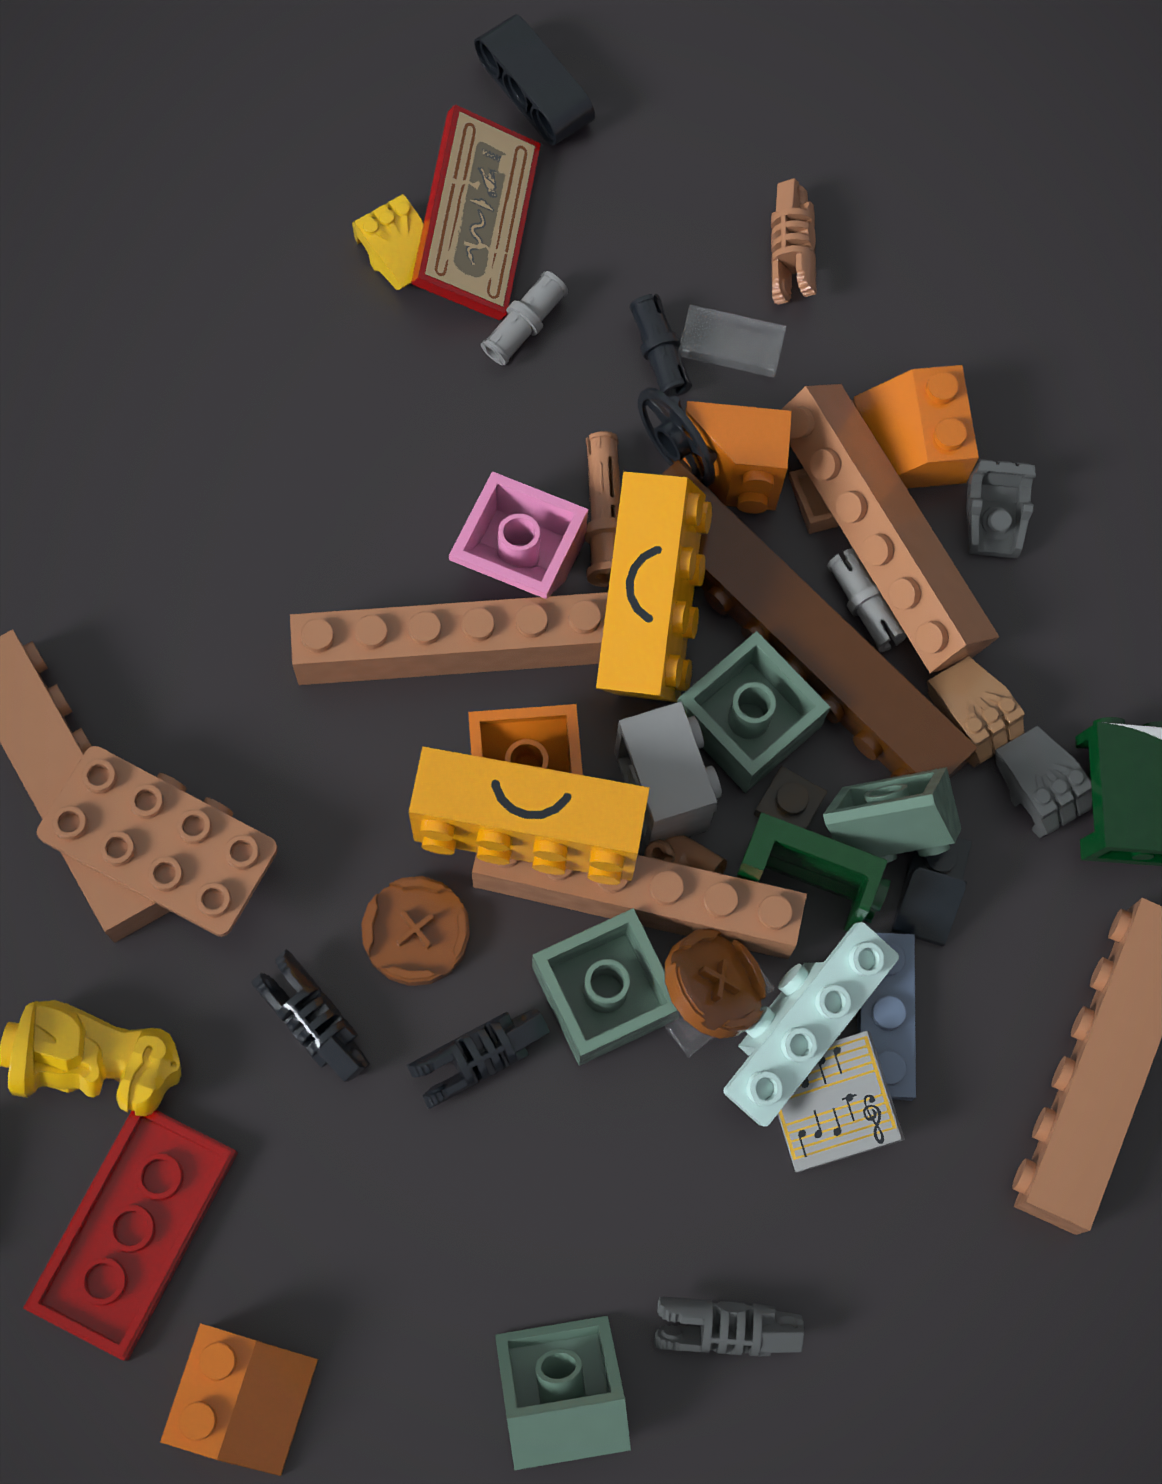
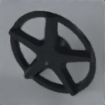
(676, 435)

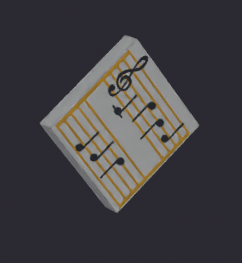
(840, 1107)

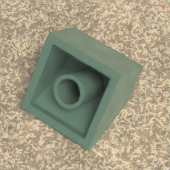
(896, 815)
(562, 1393)

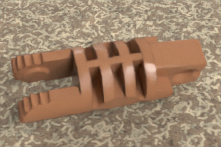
(793, 242)

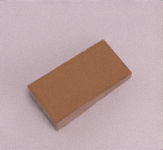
(811, 504)

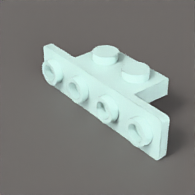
(806, 1021)

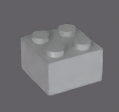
(663, 754)

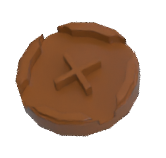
(415, 931)
(715, 983)

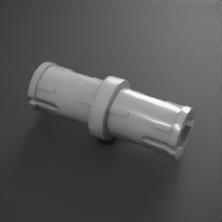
(524, 318)
(866, 600)

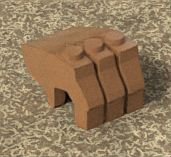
(977, 707)

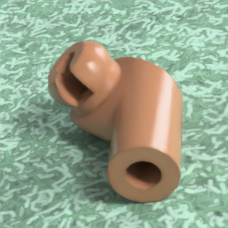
(686, 852)

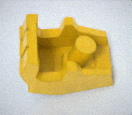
(391, 239)

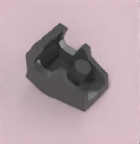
(998, 507)
(1044, 780)

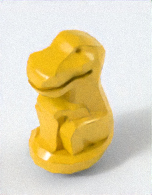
(75, 1051)

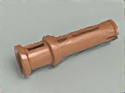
(604, 503)

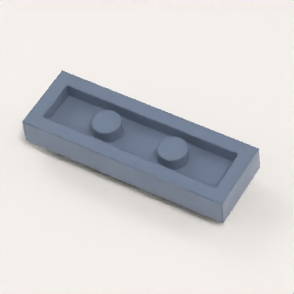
(891, 1019)

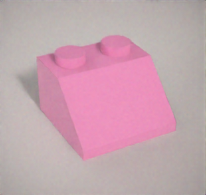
(521, 536)

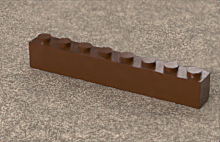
(860, 686)

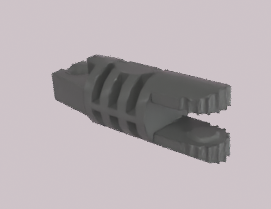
(728, 1328)

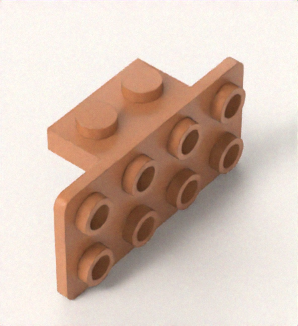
(158, 840)

